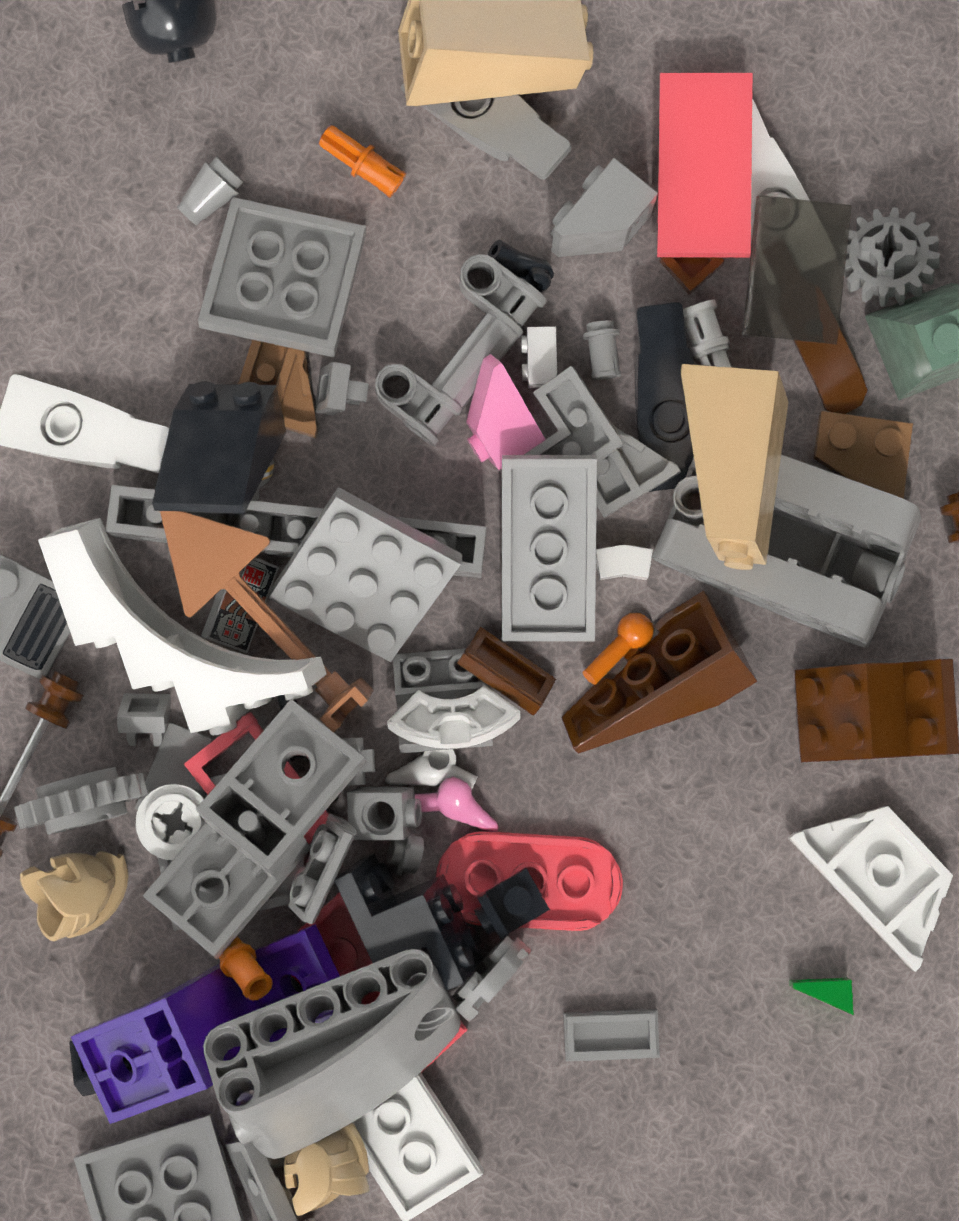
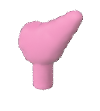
(457, 803)

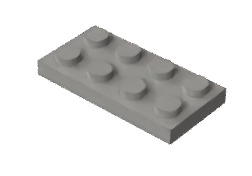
(549, 547)

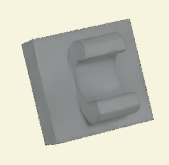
(337, 390)
(144, 715)

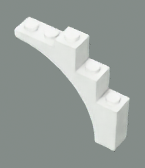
(110, 608)

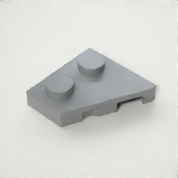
(630, 474)

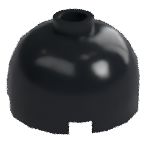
(171, 26)

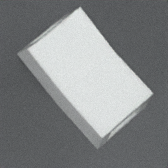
(623, 561)

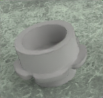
(405, 854)

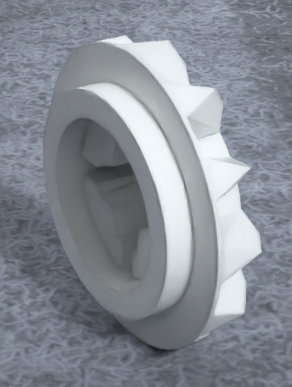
(165, 801)

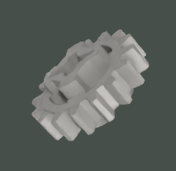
(911, 260)

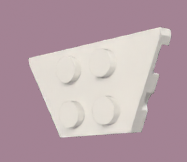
(882, 875)

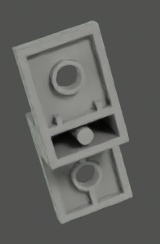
(254, 828)

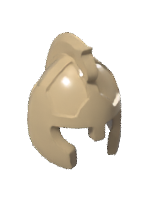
(76, 893)
(327, 1170)

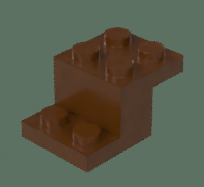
(877, 710)

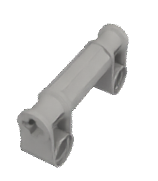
(458, 379)

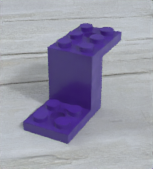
(169, 1033)

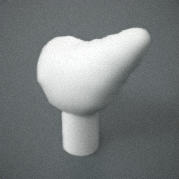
(430, 770)

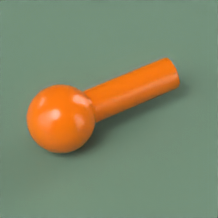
(633, 631)

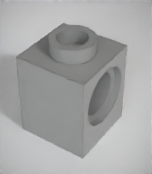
(364, 815)

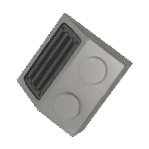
(30, 619)

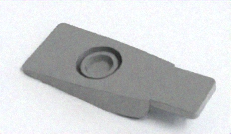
(505, 130)

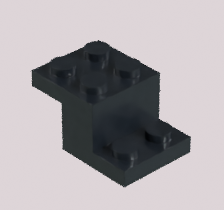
(411, 920)

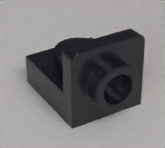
(510, 904)

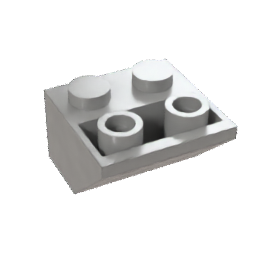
(606, 214)

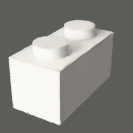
(541, 356)

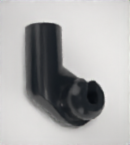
(528, 267)

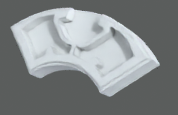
(453, 721)

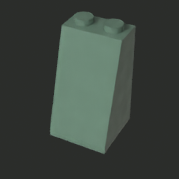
(919, 340)

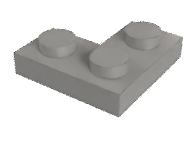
(578, 417)

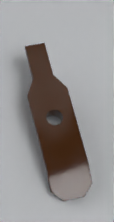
(834, 374)

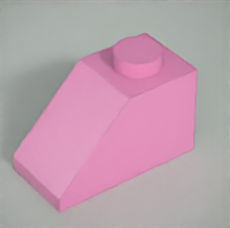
(499, 416)

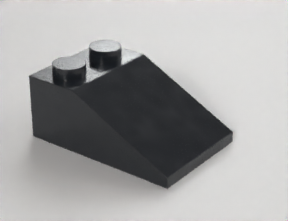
(219, 447)

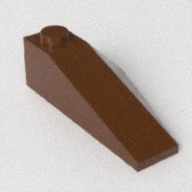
(678, 674)

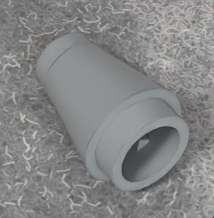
(209, 191)

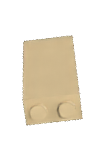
(491, 48)
(737, 452)

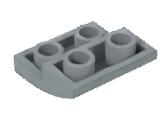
(437, 676)
(316, 878)

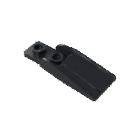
(659, 386)

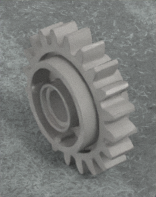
(81, 800)

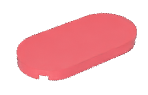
(569, 877)

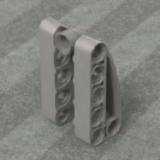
(829, 555)
(332, 1069)

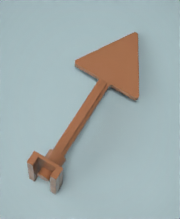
(209, 559)

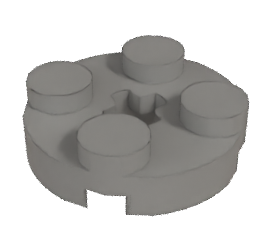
(501, 964)

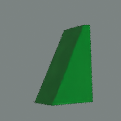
(832, 991)

